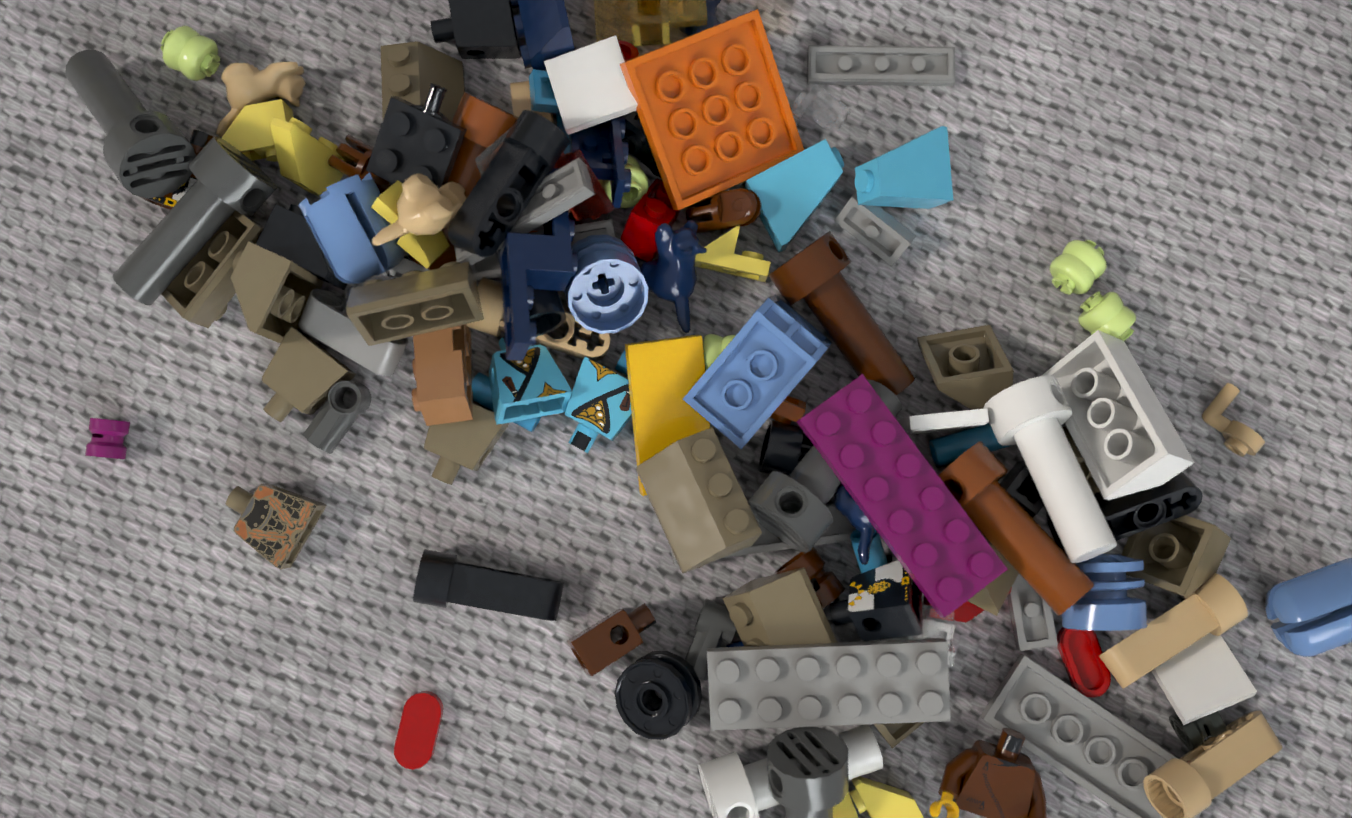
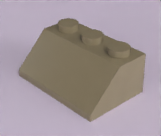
(410, 70)
(205, 284)
(271, 291)
(415, 303)
(698, 501)
(779, 611)

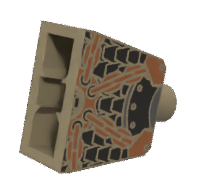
(275, 521)

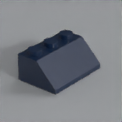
(545, 29)

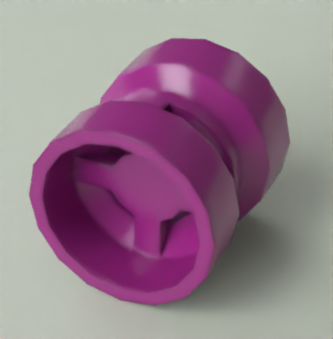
(107, 438)

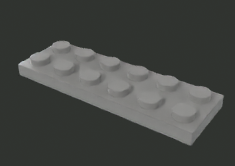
(829, 684)
(1077, 737)

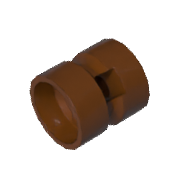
(828, 585)

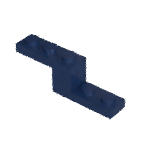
(531, 264)

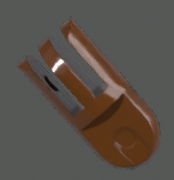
(356, 160)
(725, 210)

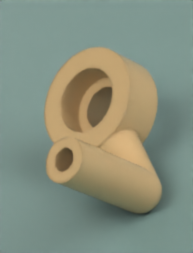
(1238, 436)

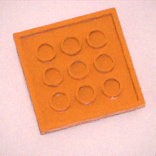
(713, 109)

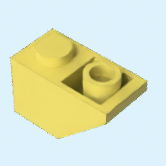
(252, 129)
(303, 157)
(883, 800)

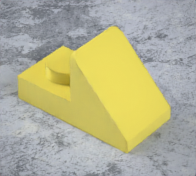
(721, 258)

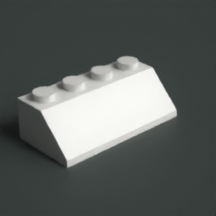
(1118, 418)

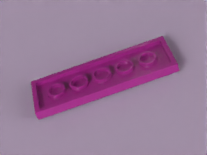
(902, 496)

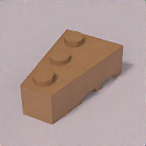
(443, 375)

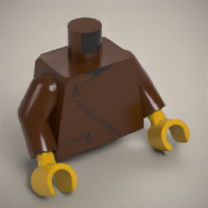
(992, 781)

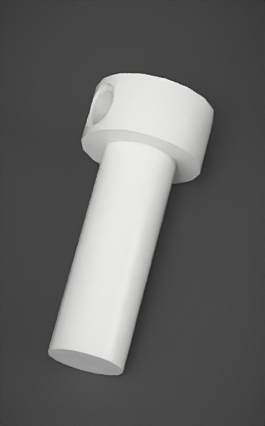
(1032, 419)
(744, 790)

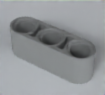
(328, 322)

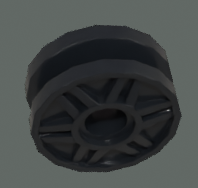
(641, 706)

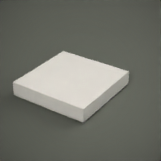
(590, 85)
(944, 421)
(1203, 679)

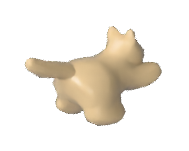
(251, 86)
(423, 208)

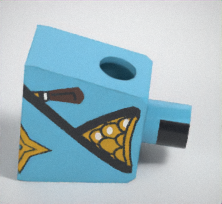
(528, 386)
(598, 404)

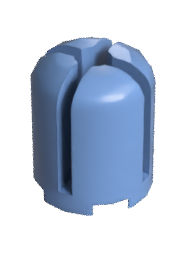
(345, 230)
(1313, 609)

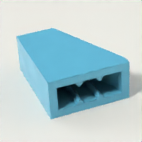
(908, 175)
(795, 190)

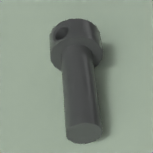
(140, 145)
(224, 185)
(805, 493)
(808, 771)

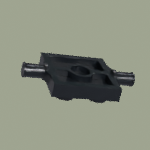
(416, 141)

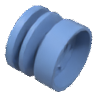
(615, 299)
(1106, 603)

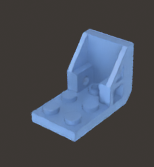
(757, 370)

